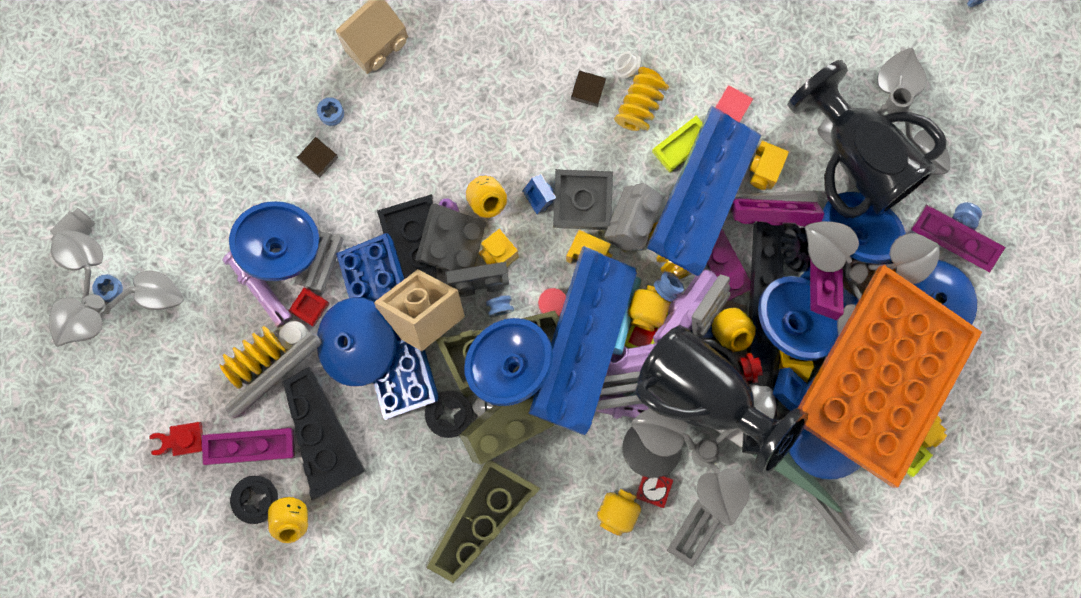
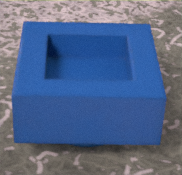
(539, 194)
(789, 388)

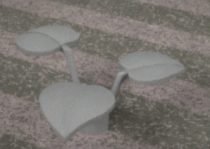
(903, 80)
(832, 244)
(82, 320)
(723, 492)

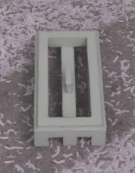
(329, 264)
(710, 306)
(623, 401)
(706, 538)

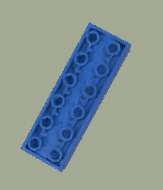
(704, 191)
(370, 273)
(584, 341)

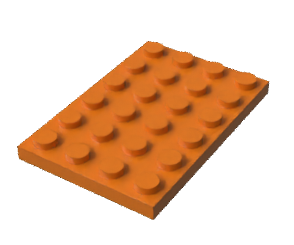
(888, 376)

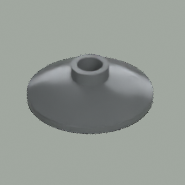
(645, 462)

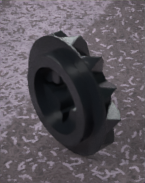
(790, 243)
(461, 419)
(242, 493)

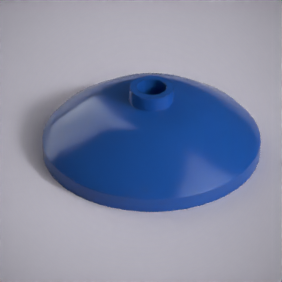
(272, 227)
(873, 231)
(954, 288)
(791, 324)
(369, 346)
(501, 350)
(820, 458)

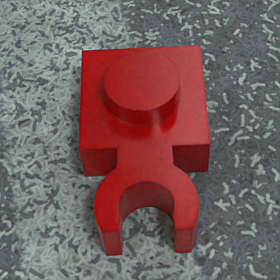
(183, 440)

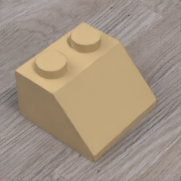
(372, 34)
(421, 309)

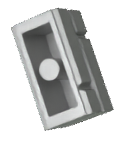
(634, 217)

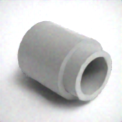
(74, 221)

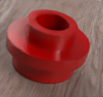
(751, 368)

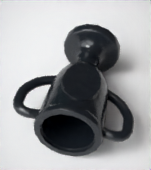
(868, 145)
(707, 388)

